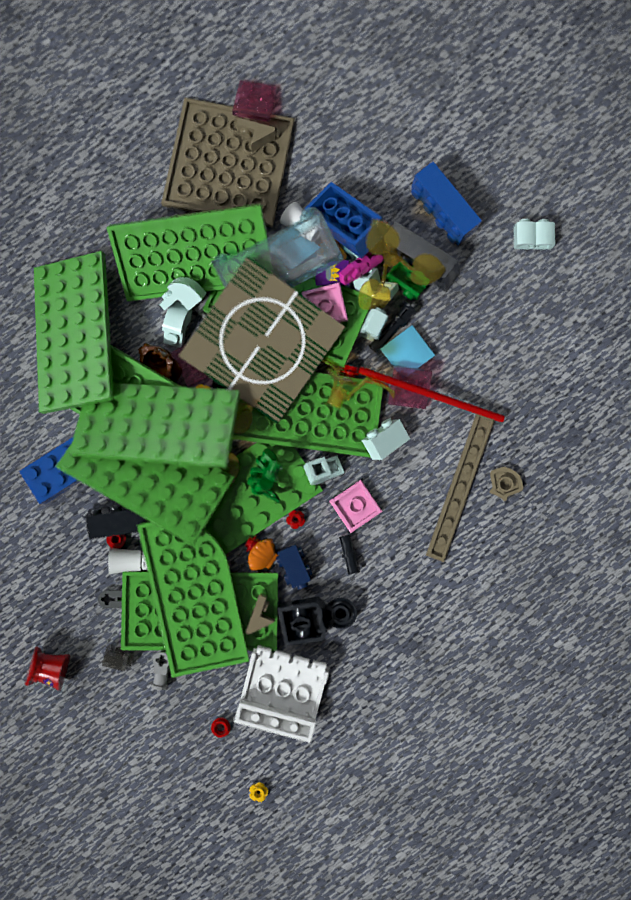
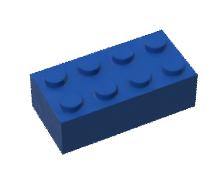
(445, 204)
(345, 217)
(45, 479)

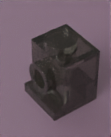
(117, 658)

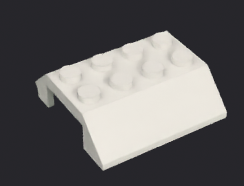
(282, 693)

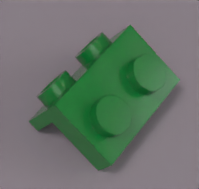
(401, 275)

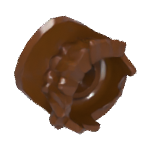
(160, 360)

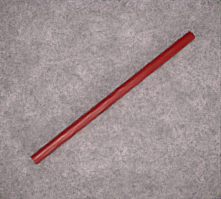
(431, 394)

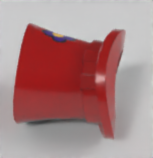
(47, 669)

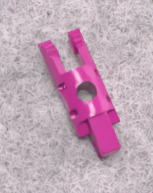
(359, 267)

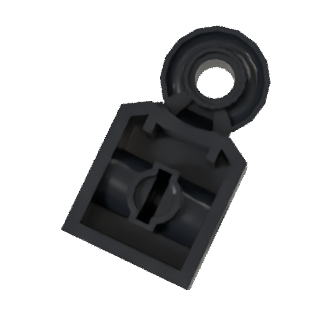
(310, 618)

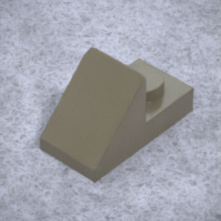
(260, 133)
(259, 620)

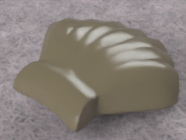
(505, 482)

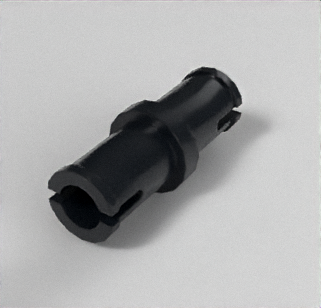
(349, 554)

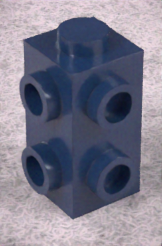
(296, 571)

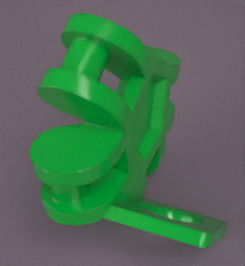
(267, 475)

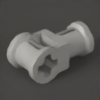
(160, 671)

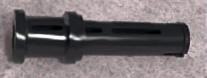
(398, 320)

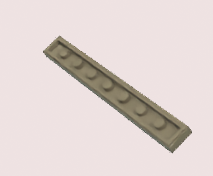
(459, 487)

